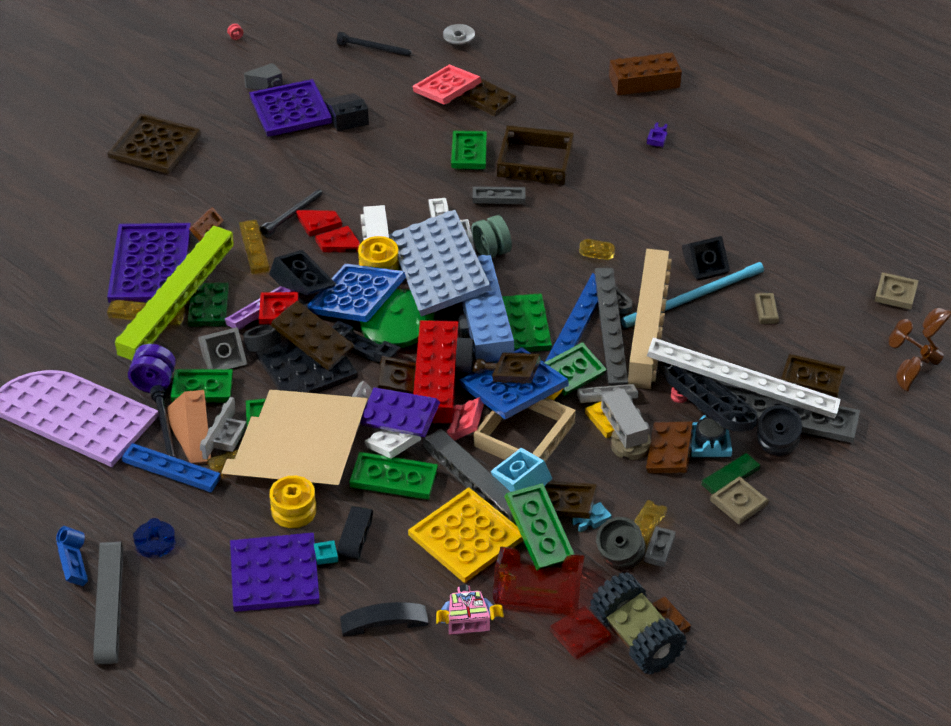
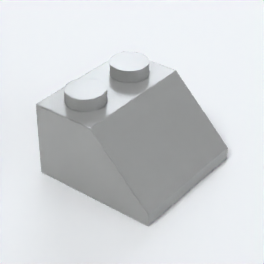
(223, 349)

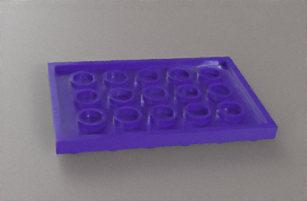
(146, 258)

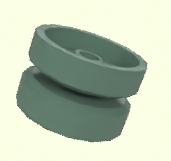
(491, 236)

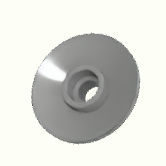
(458, 34)

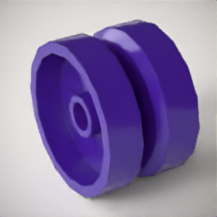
(151, 367)

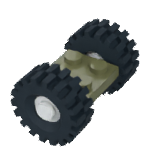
(651, 638)

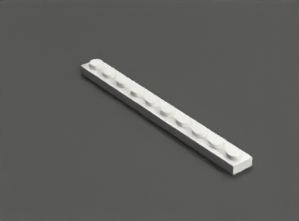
(744, 378)

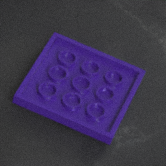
(290, 107)
(274, 572)

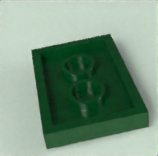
(209, 305)

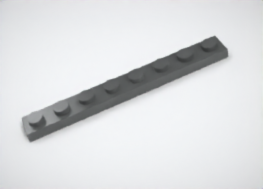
(610, 327)

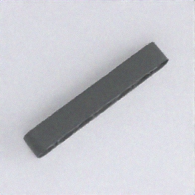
(468, 470)
(108, 603)

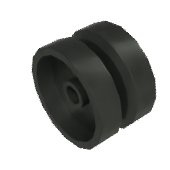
(620, 543)

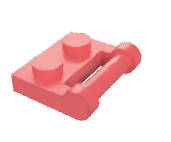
(470, 417)

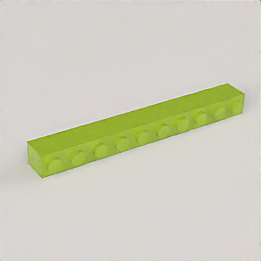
(175, 292)

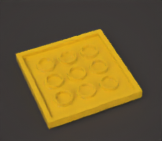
(465, 534)

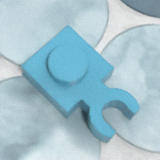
(598, 517)

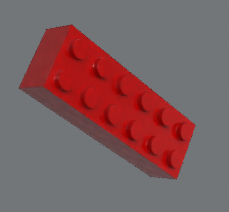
(437, 365)

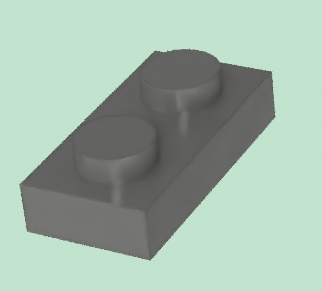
(659, 546)

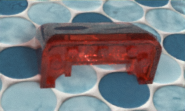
(533, 590)

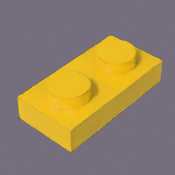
(599, 419)

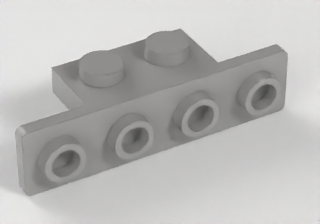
(224, 432)

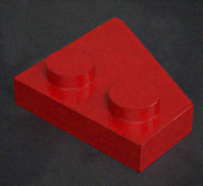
(318, 221)
(337, 240)

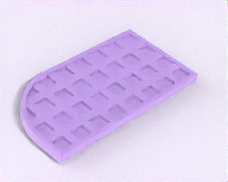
(75, 413)

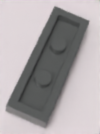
(499, 195)

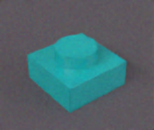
(325, 552)

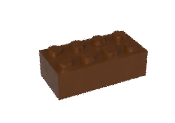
(645, 73)

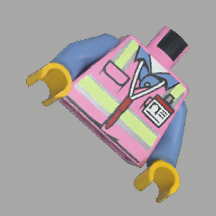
(468, 612)

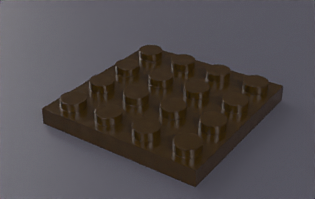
(154, 143)

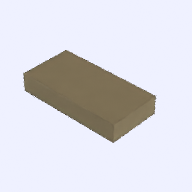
(766, 308)

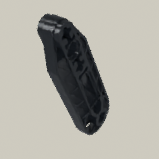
(711, 398)

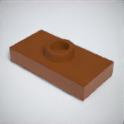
(205, 223)

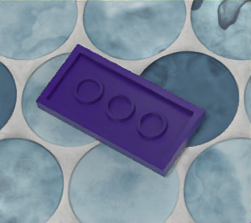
(399, 412)

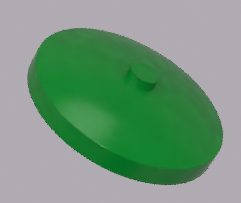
(396, 320)

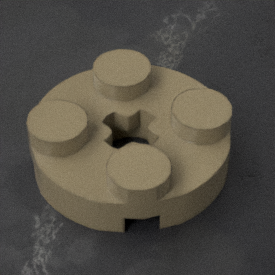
(634, 453)

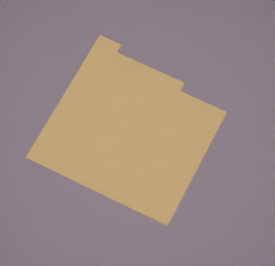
(299, 437)

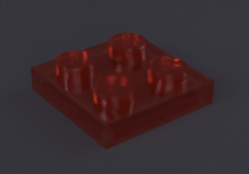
(580, 632)

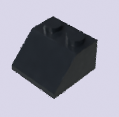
(706, 257)

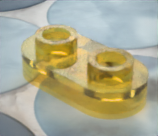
(597, 249)

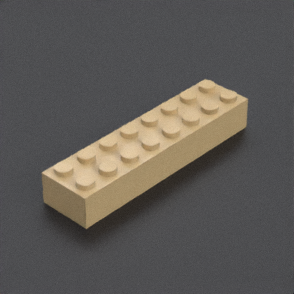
(649, 317)

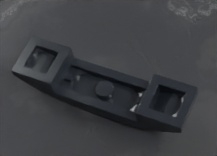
(365, 347)
(383, 615)

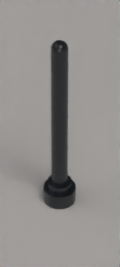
(343, 38)
(269, 229)
(158, 394)

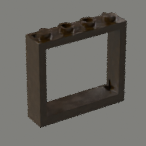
(539, 138)

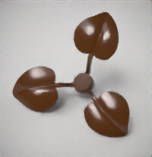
(910, 368)

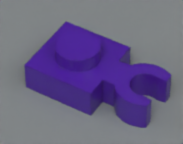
(657, 135)

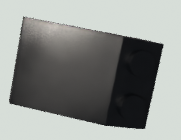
(347, 111)
(300, 273)

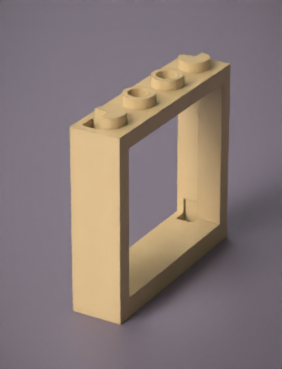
(565, 420)

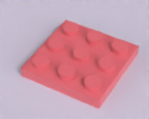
(447, 84)

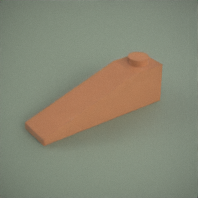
(189, 423)

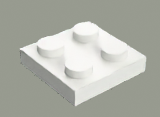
(390, 442)

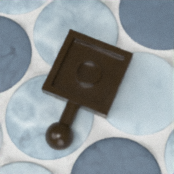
(510, 367)
(396, 375)

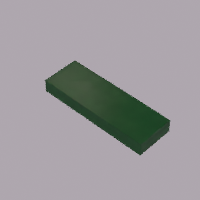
(742, 467)

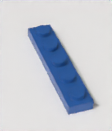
(171, 467)

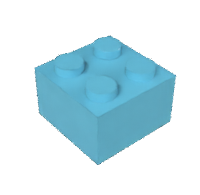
(522, 471)

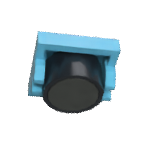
(710, 439)

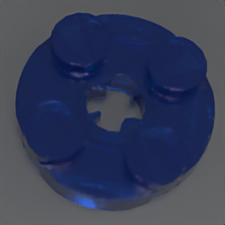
(151, 529)

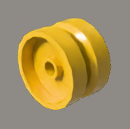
(379, 253)
(292, 501)

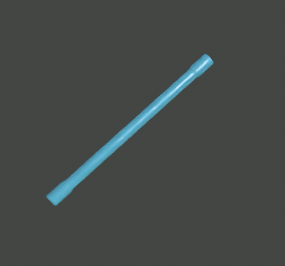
(749, 271)

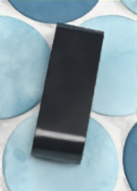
(355, 532)

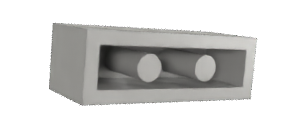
(625, 418)

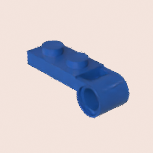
(69, 545)

